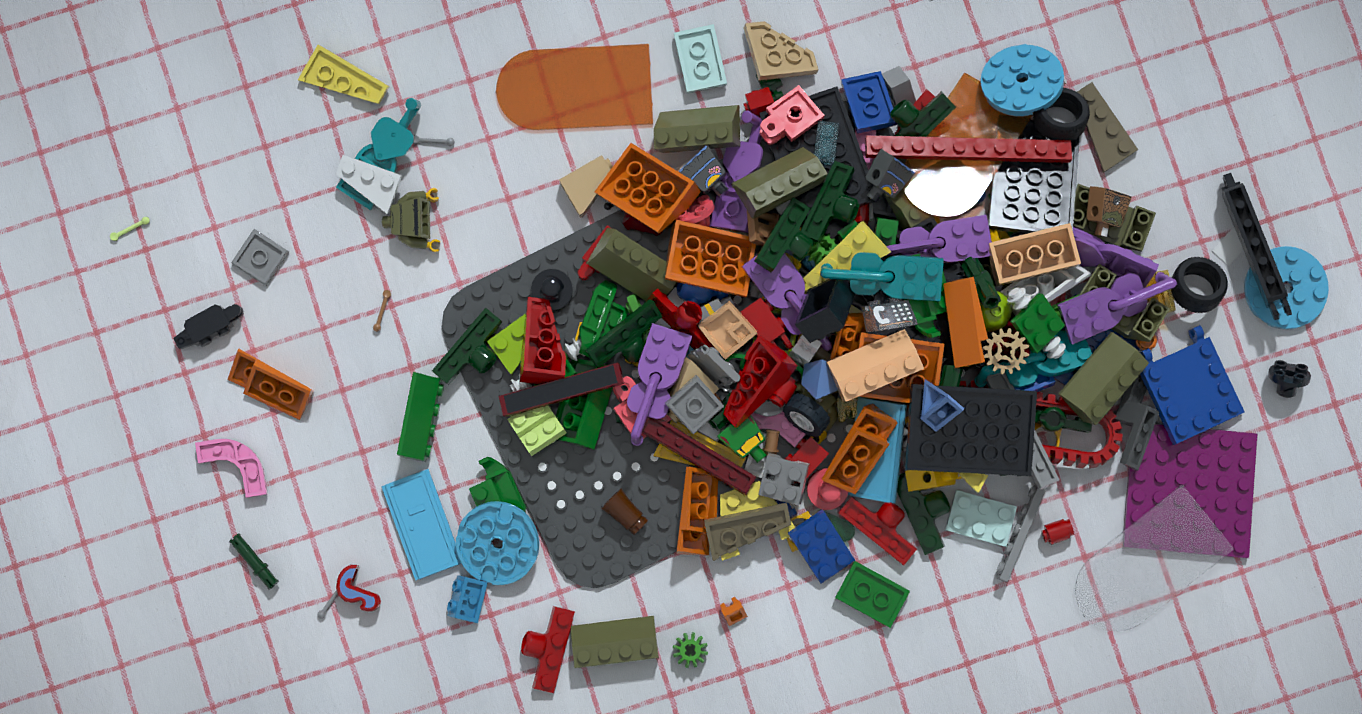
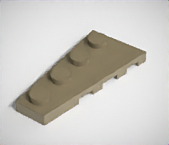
(1106, 132)
(743, 528)

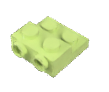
(537, 428)

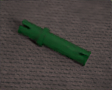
(260, 569)

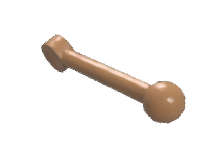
(387, 294)

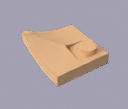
(727, 329)

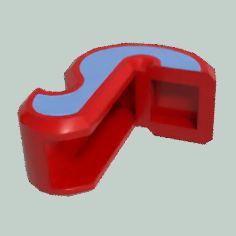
(353, 594)

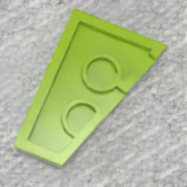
(509, 343)

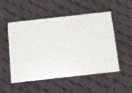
(1229, 247)

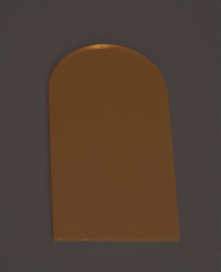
(577, 87)
(956, 186)

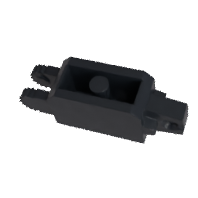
(207, 325)

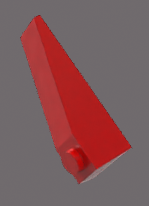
(541, 349)
(764, 373)

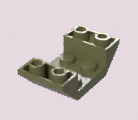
(1129, 236)
(1136, 327)

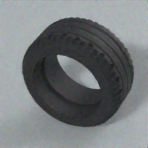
(1057, 130)
(1211, 272)

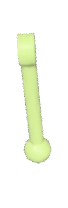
(115, 236)

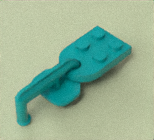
(389, 141)
(914, 276)
(1073, 358)

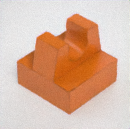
(734, 612)

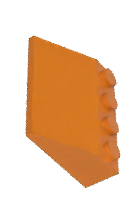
(647, 189)
(709, 258)
(931, 358)

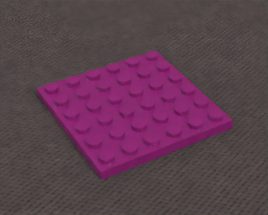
(1213, 468)

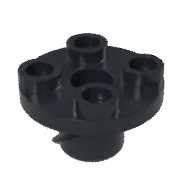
(553, 286)
(1289, 377)

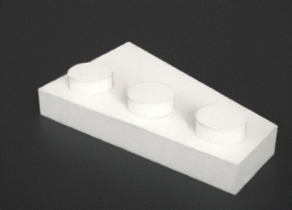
(371, 181)

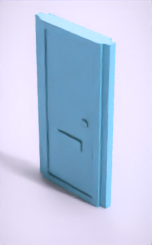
(883, 479)
(421, 524)

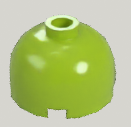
(997, 317)

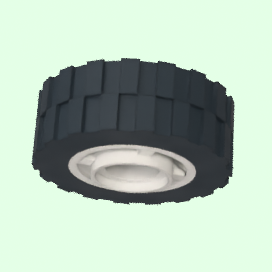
(806, 415)

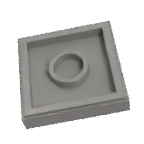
(260, 257)
(694, 404)

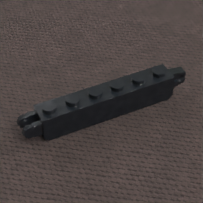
(1255, 246)

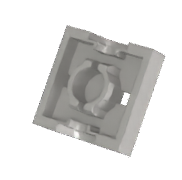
(785, 475)

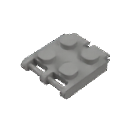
(713, 366)

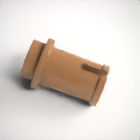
(771, 442)

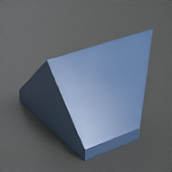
(818, 379)
(938, 407)

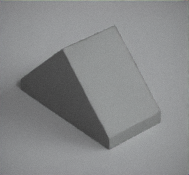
(898, 85)

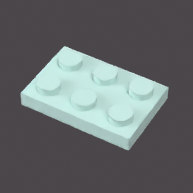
(700, 58)
(981, 518)

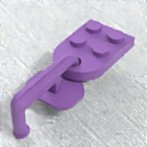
(740, 162)
(959, 237)
(1114, 258)
(773, 289)
(1090, 312)
(663, 357)

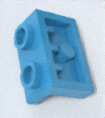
(466, 599)

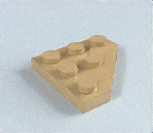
(777, 54)

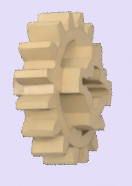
(997, 357)

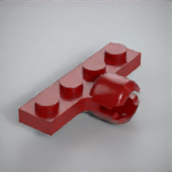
(682, 318)
(880, 527)
(549, 648)

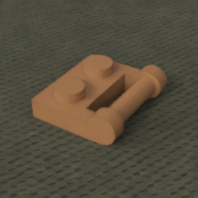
(758, 231)

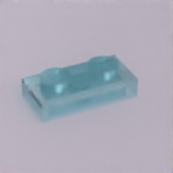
(826, 142)

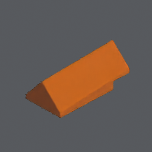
(965, 321)
(269, 385)
(860, 449)
(697, 505)

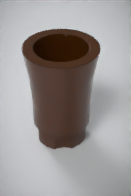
(624, 512)

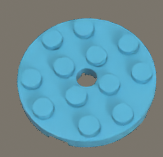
(1016, 98)
(1307, 293)
(503, 522)

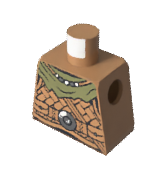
(1106, 208)

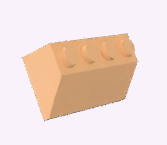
(1033, 254)
(875, 365)

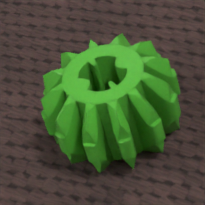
(822, 249)
(697, 649)

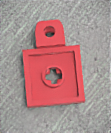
(782, 123)
(623, 412)

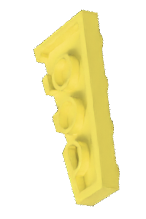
(339, 75)
(858, 240)

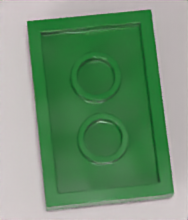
(872, 594)

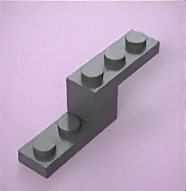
(1141, 418)

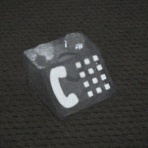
(888, 315)

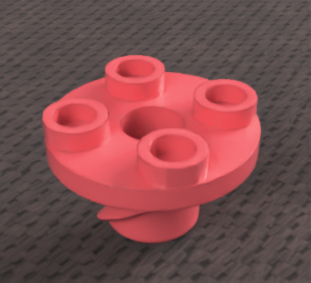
(699, 211)
(824, 494)

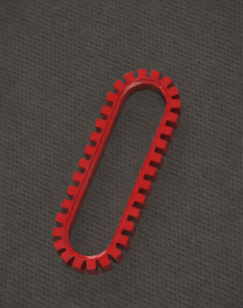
(1082, 458)

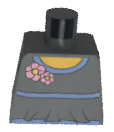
(706, 172)
(887, 176)

